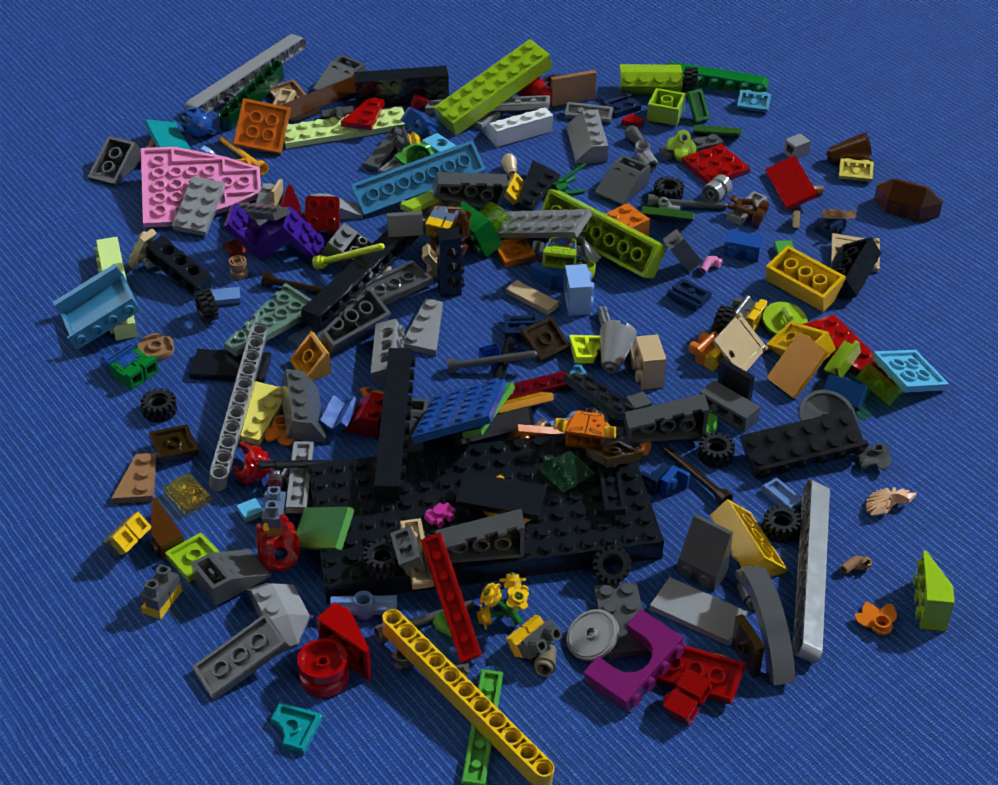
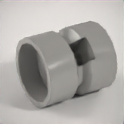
(717, 188)

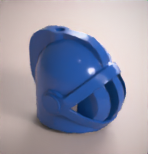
(199, 125)

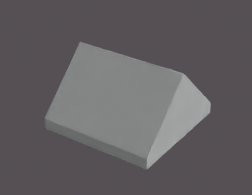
(405, 224)

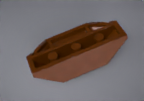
(908, 200)

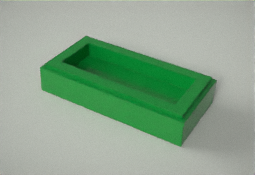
(697, 105)

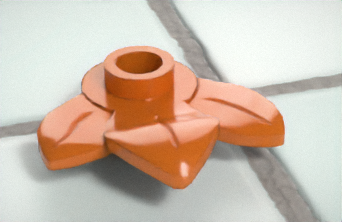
(278, 432)
(878, 620)

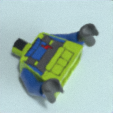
(559, 252)

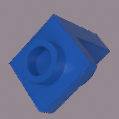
(674, 477)

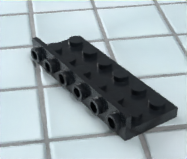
(803, 443)

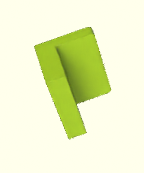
(843, 359)

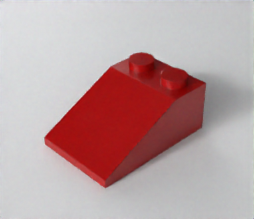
(339, 625)

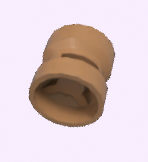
(238, 267)

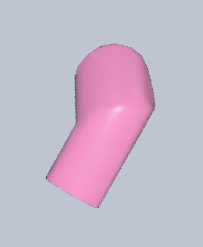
(710, 261)

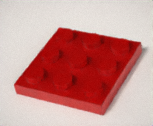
(715, 161)

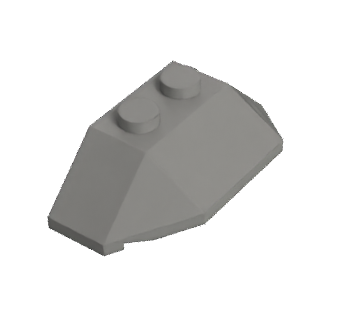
(284, 609)

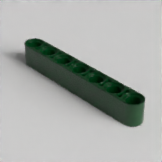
(255, 90)

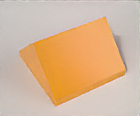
(312, 358)

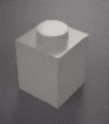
(797, 145)

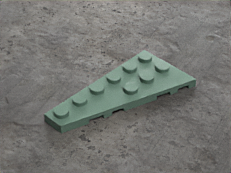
(278, 314)

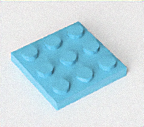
(909, 371)

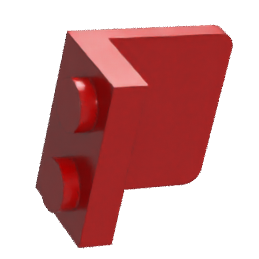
(323, 213)

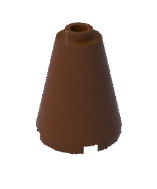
(855, 148)

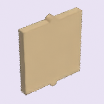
(277, 193)

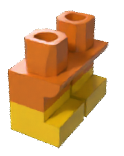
(706, 352)

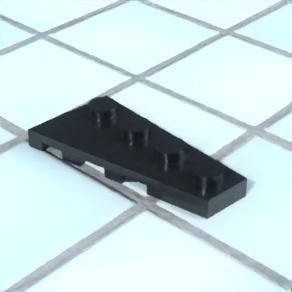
(536, 186)

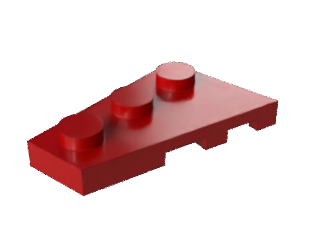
(365, 115)

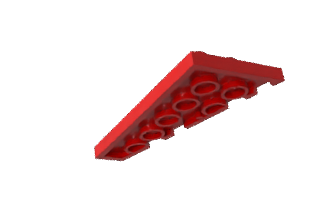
(839, 332)

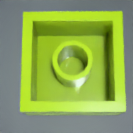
(666, 106)

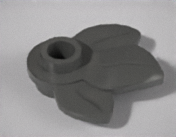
(877, 454)

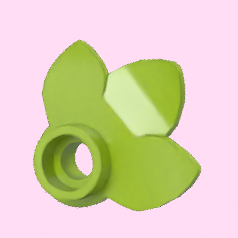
(680, 147)

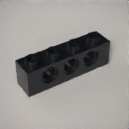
(449, 262)
(178, 265)

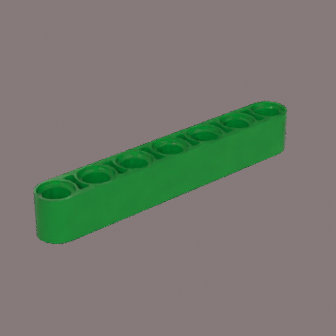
(723, 76)

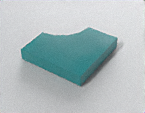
(296, 726)

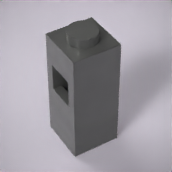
(682, 250)

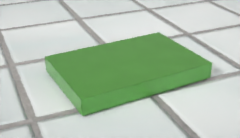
(668, 212)

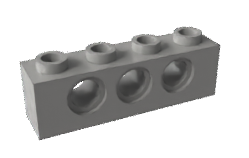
(387, 335)

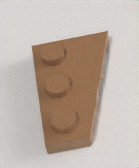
(138, 481)

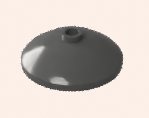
(822, 403)

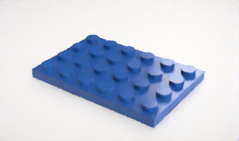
(460, 410)

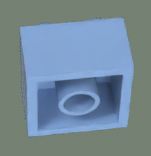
(578, 289)

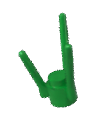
(562, 183)

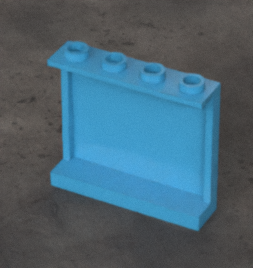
(96, 306)

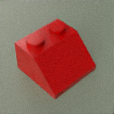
(367, 416)

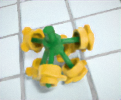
(491, 596)

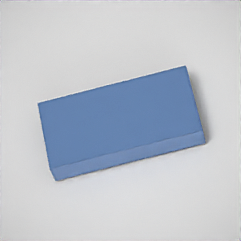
(227, 295)
(782, 494)

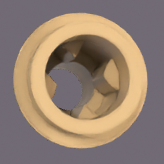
(509, 164)

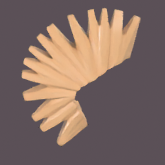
(883, 500)

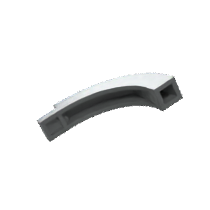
(771, 622)

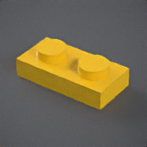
(514, 189)

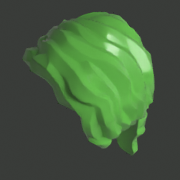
(413, 152)

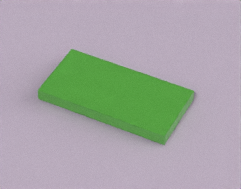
(324, 528)

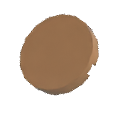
(838, 214)
(157, 345)

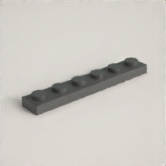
(263, 211)

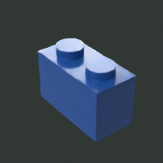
(743, 245)

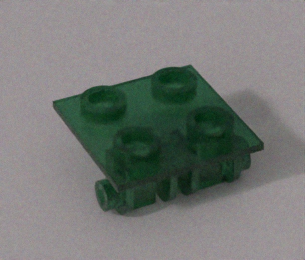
(565, 470)

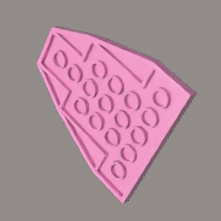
(169, 173)

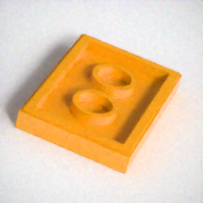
(797, 365)
(526, 401)

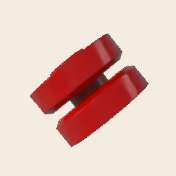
(323, 667)

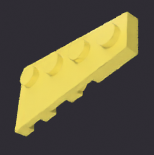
(262, 409)

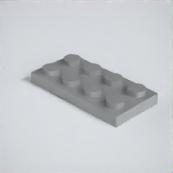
(199, 206)

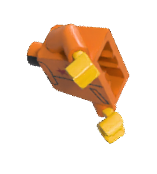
(585, 428)

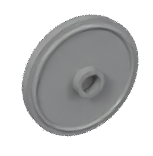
(592, 635)

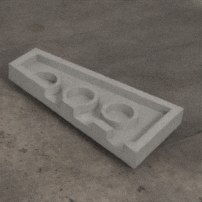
(425, 329)

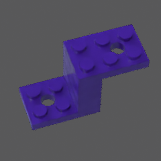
(272, 235)

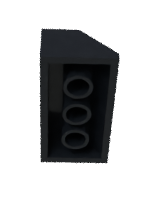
(856, 263)

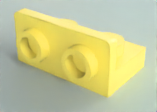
(856, 170)

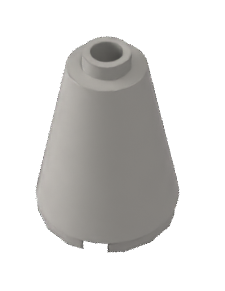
(615, 344)

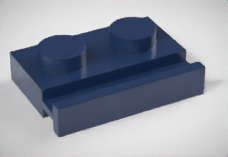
(689, 294)

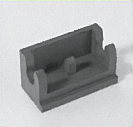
(407, 550)

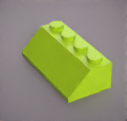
(648, 77)

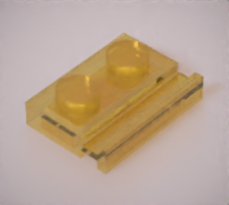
(187, 493)

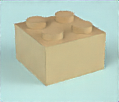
(649, 362)

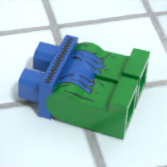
(128, 364)

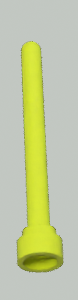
(320, 261)

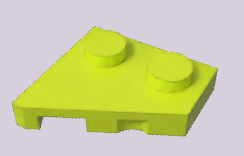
(584, 348)

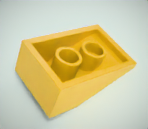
(783, 338)

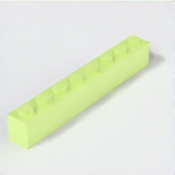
(107, 254)

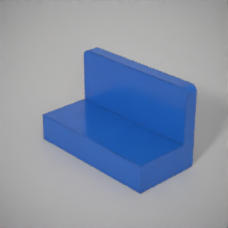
(338, 414)

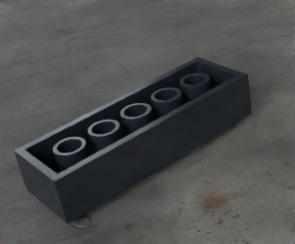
(400, 85)

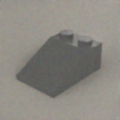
(115, 160)
(705, 553)

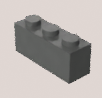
(731, 406)

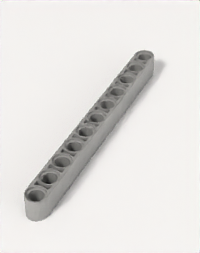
(242, 76)
(238, 407)
(811, 573)

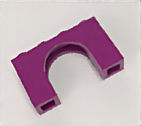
(627, 688)

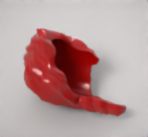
(249, 471)

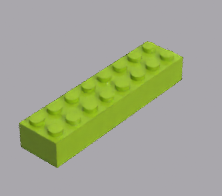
(493, 87)
(612, 238)

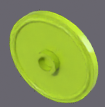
(779, 314)

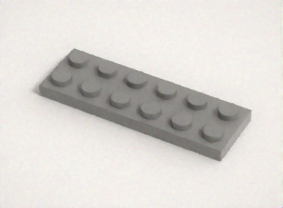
(544, 223)

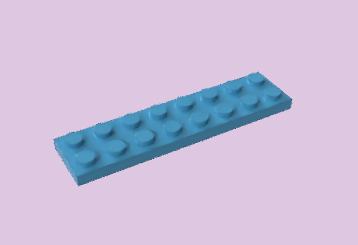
(414, 178)

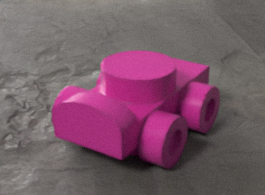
(439, 513)

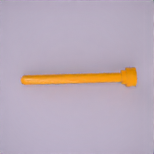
(261, 164)

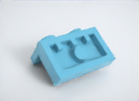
(754, 101)

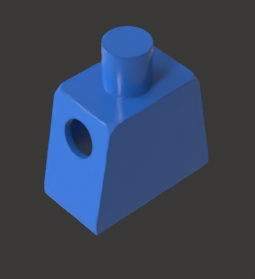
(426, 125)

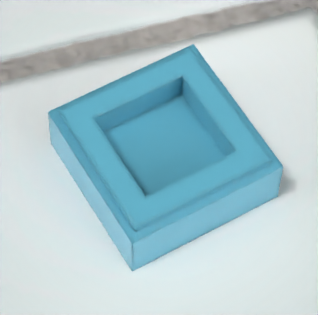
(250, 510)

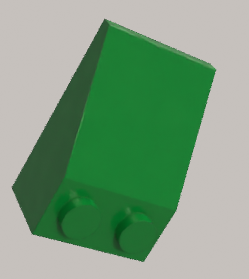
(482, 232)

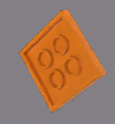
(262, 126)

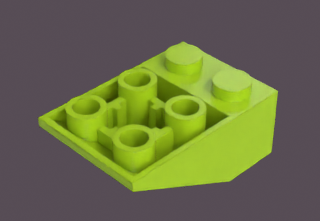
(933, 595)

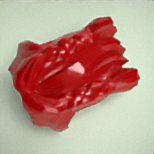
(286, 542)

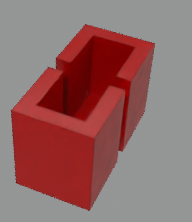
(683, 700)

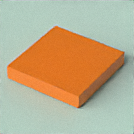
(515, 252)

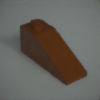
(163, 530)

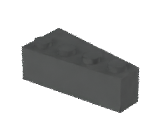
(472, 188)
(355, 321)
(668, 421)
(486, 538)

